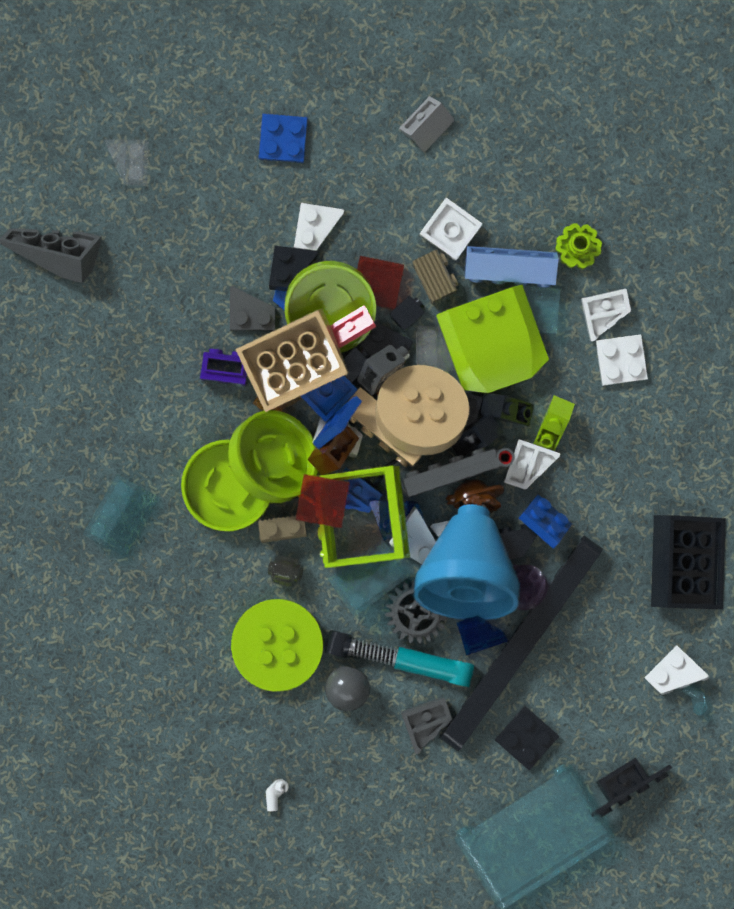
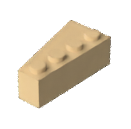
(366, 417)

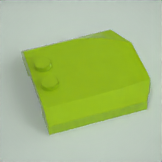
(493, 341)

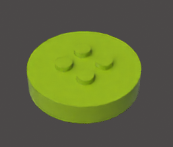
(330, 287)
(271, 455)
(215, 494)
(277, 645)

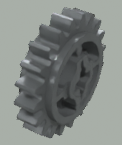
(412, 631)

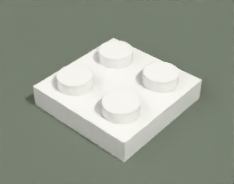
(450, 229)
(621, 360)

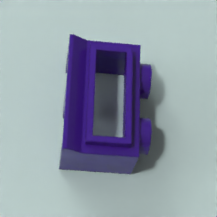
(222, 376)

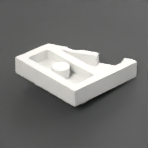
(315, 225)
(604, 311)
(419, 536)
(675, 672)

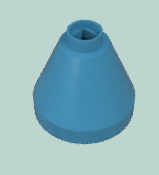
(468, 570)

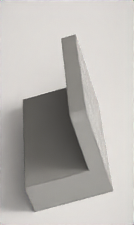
(427, 123)

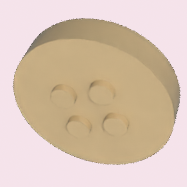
(422, 410)

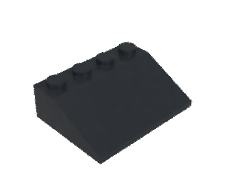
(687, 562)

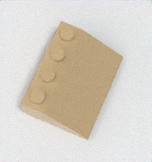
(293, 360)

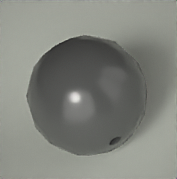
(347, 688)

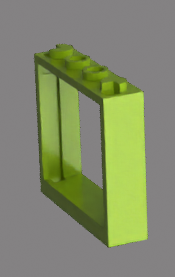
(397, 518)

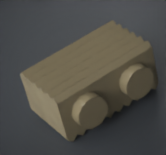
(434, 276)
(281, 529)

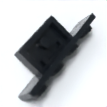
(625, 781)

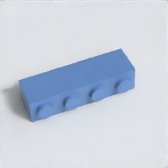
(511, 266)

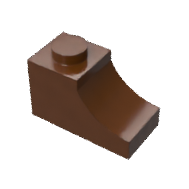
(334, 452)

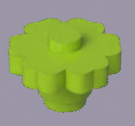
(578, 246)

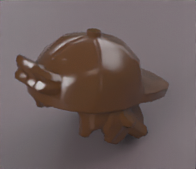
(476, 493)

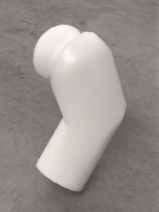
(273, 792)

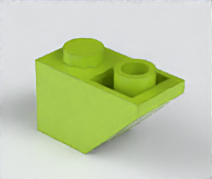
(554, 423)

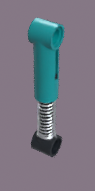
(402, 659)

